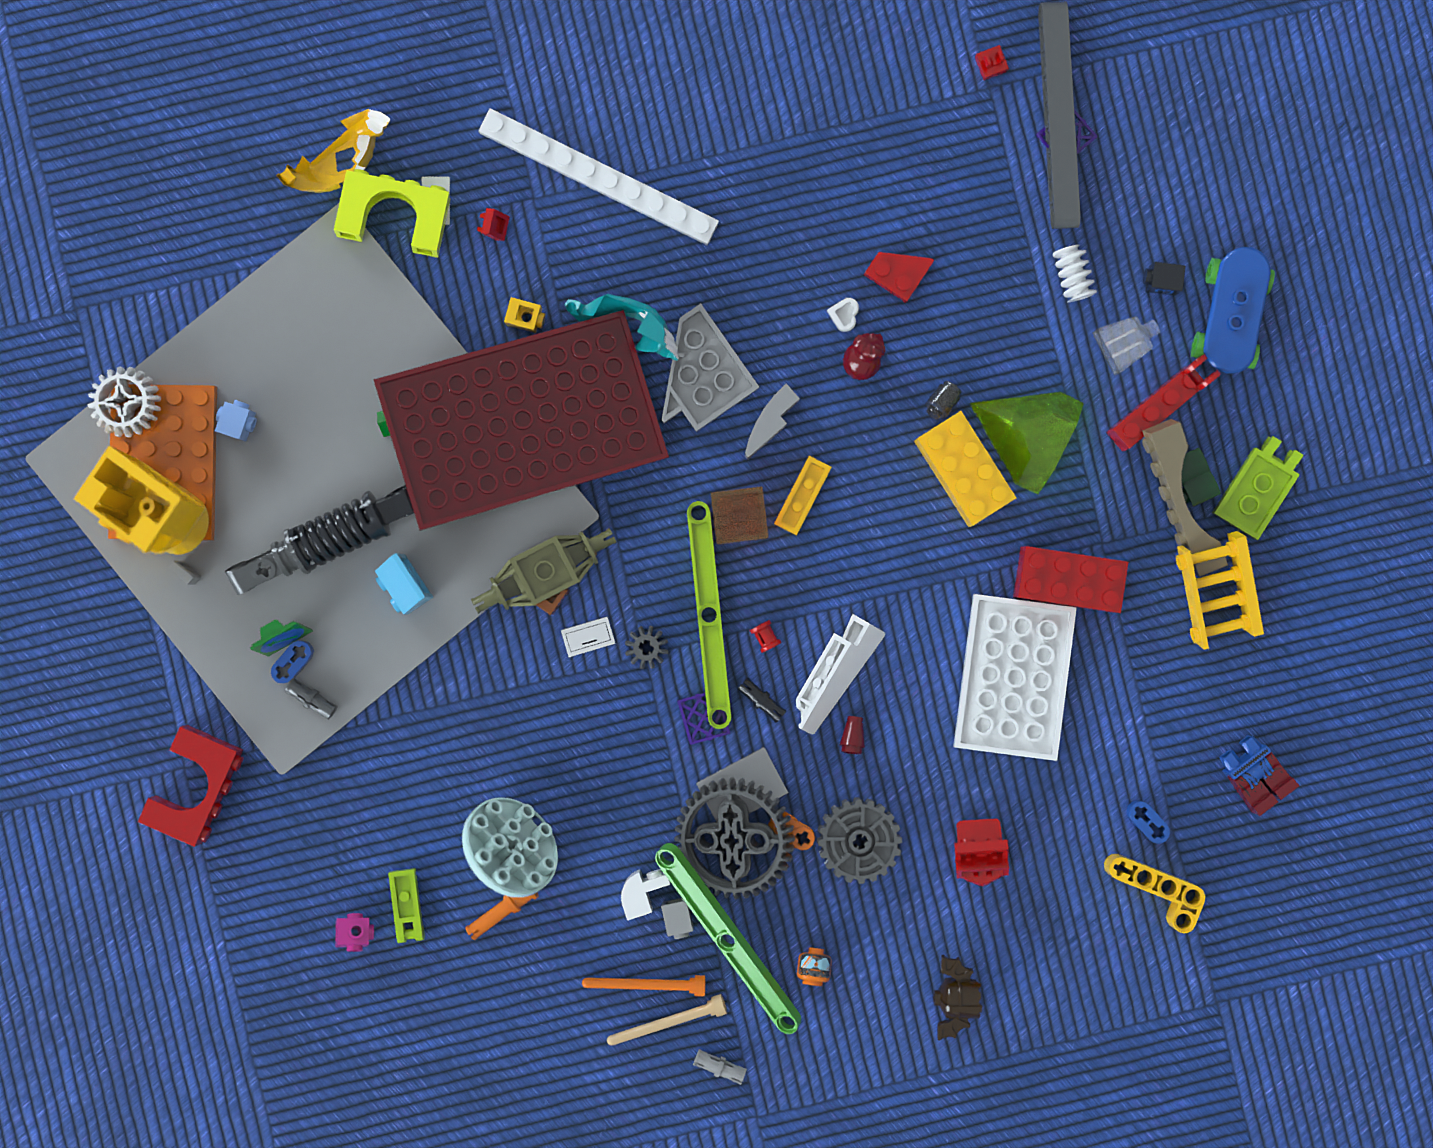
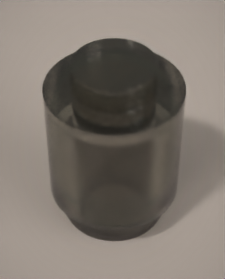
(943, 400)

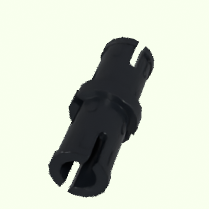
(761, 700)

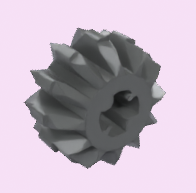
(639, 651)

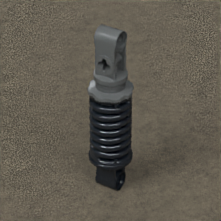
(324, 539)

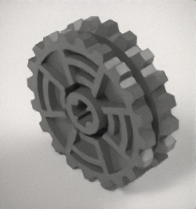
(877, 848)

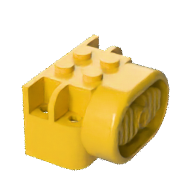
(143, 505)

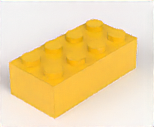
(965, 469)

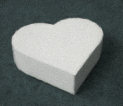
(844, 314)

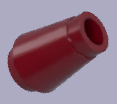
(853, 736)

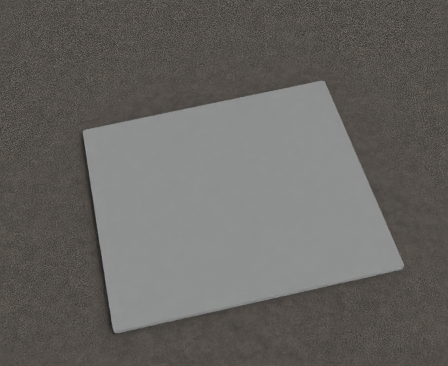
(304, 355)

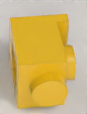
(518, 308)

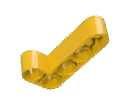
(1153, 884)

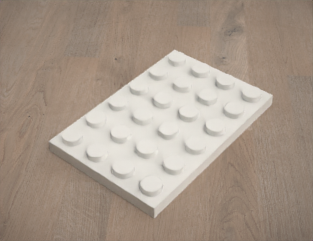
(1015, 677)

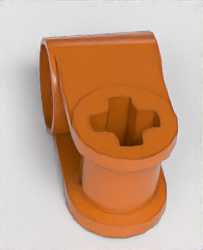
(799, 827)

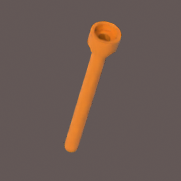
(694, 985)

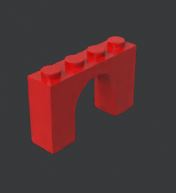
(219, 762)

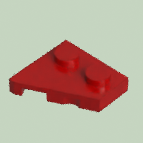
(898, 273)

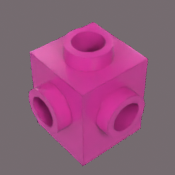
(344, 936)

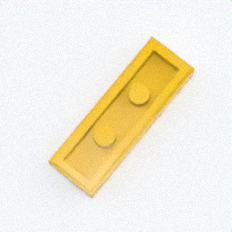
(802, 495)

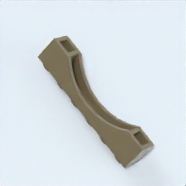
(1167, 449)

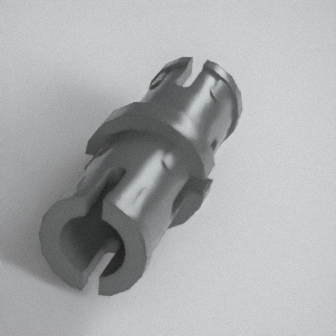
(311, 698)

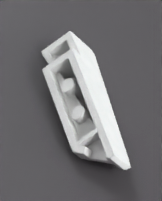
(836, 671)

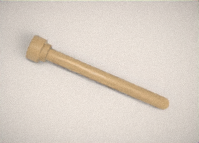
(715, 1006)

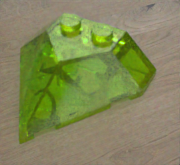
(1030, 433)

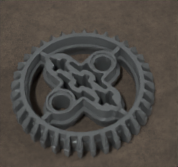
(742, 830)

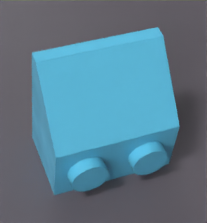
(402, 583)

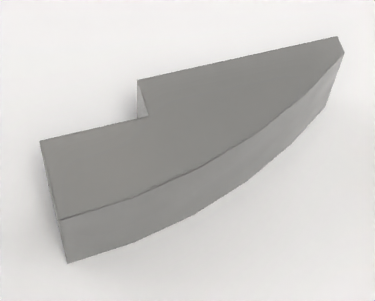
(770, 420)

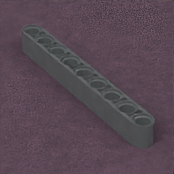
(1059, 115)

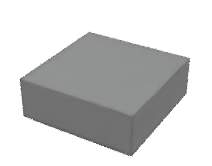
(184, 572)

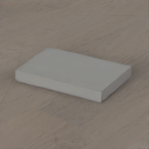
(753, 767)

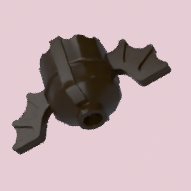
(956, 997)

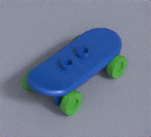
(1235, 310)

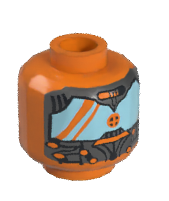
(814, 967)

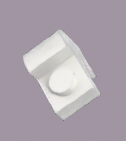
(635, 892)

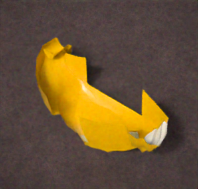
(322, 172)

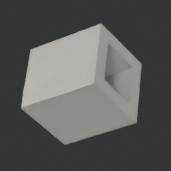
(677, 918)

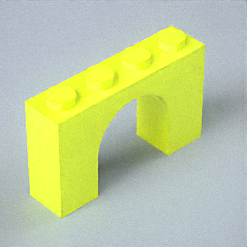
(363, 191)

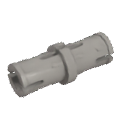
(719, 1066)

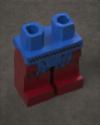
(1257, 775)

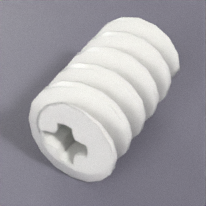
(1074, 272)

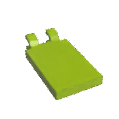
(1258, 489)

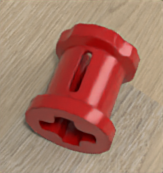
(765, 636)

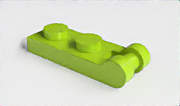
(406, 904)

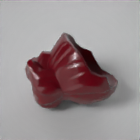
(864, 356)

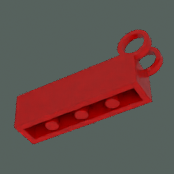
(1160, 404)

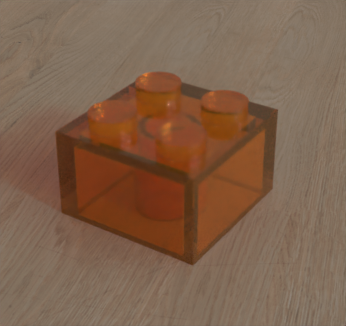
(739, 515)

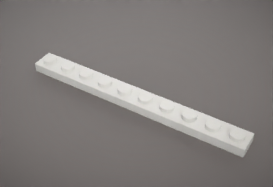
(598, 176)

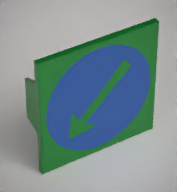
(276, 636)

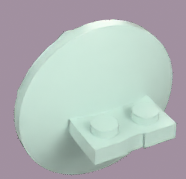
(509, 848)

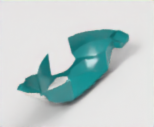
(653, 327)

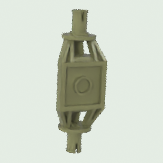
(543, 570)

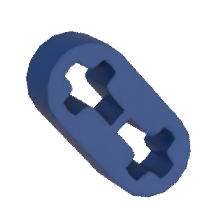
(287, 657)
(1144, 826)

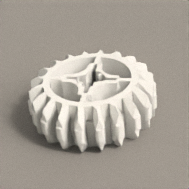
(122, 391)

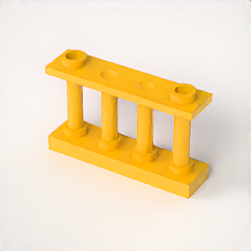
(1245, 597)

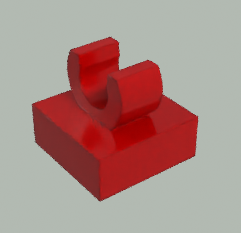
(991, 62)
(494, 224)

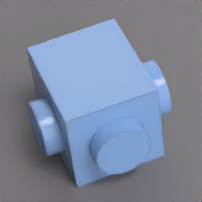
(235, 420)

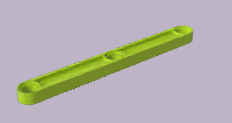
(710, 633)

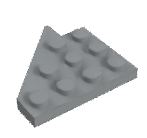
(708, 372)

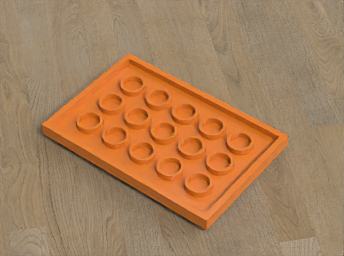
(179, 442)

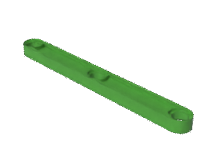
(717, 924)

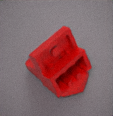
(980, 851)

